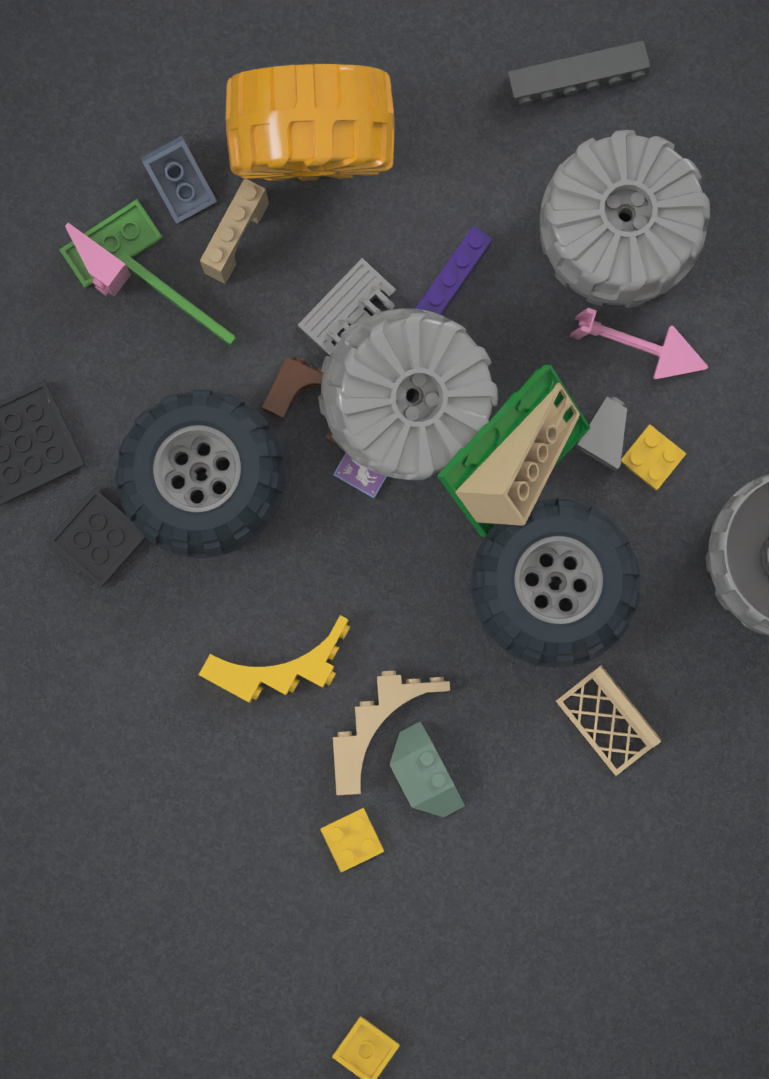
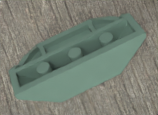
(423, 773)

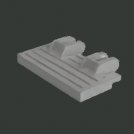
(346, 305)

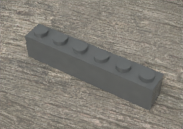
(578, 73)

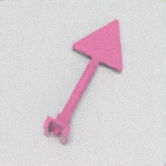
(674, 356)

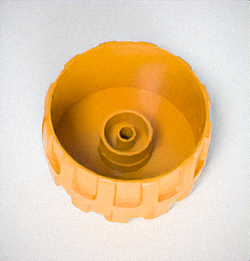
(310, 122)

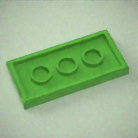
(124, 232)

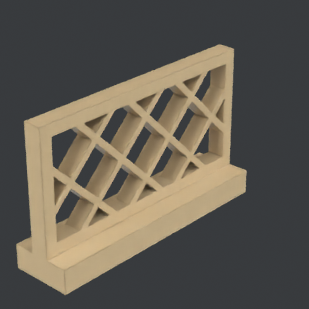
(623, 705)

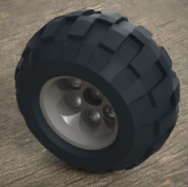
(180, 427)
(596, 615)

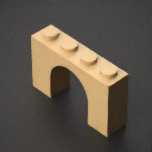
(245, 207)

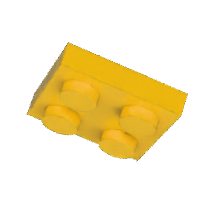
(652, 457)
(352, 840)
(365, 1050)

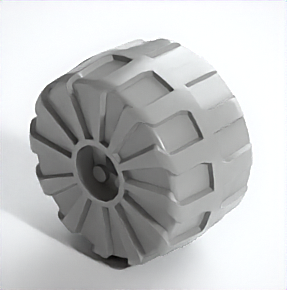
(614, 258)
(368, 386)
(741, 555)

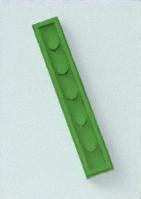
(178, 300)

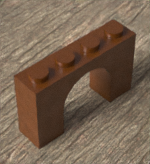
(290, 382)

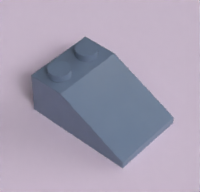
(178, 179)

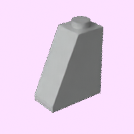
(606, 434)

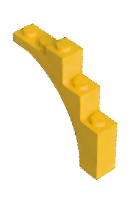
(246, 680)

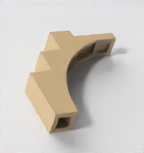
(350, 749)

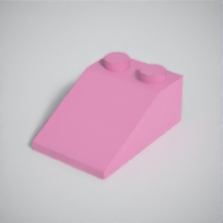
(106, 270)

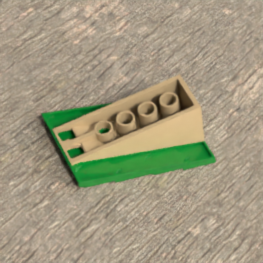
(514, 454)

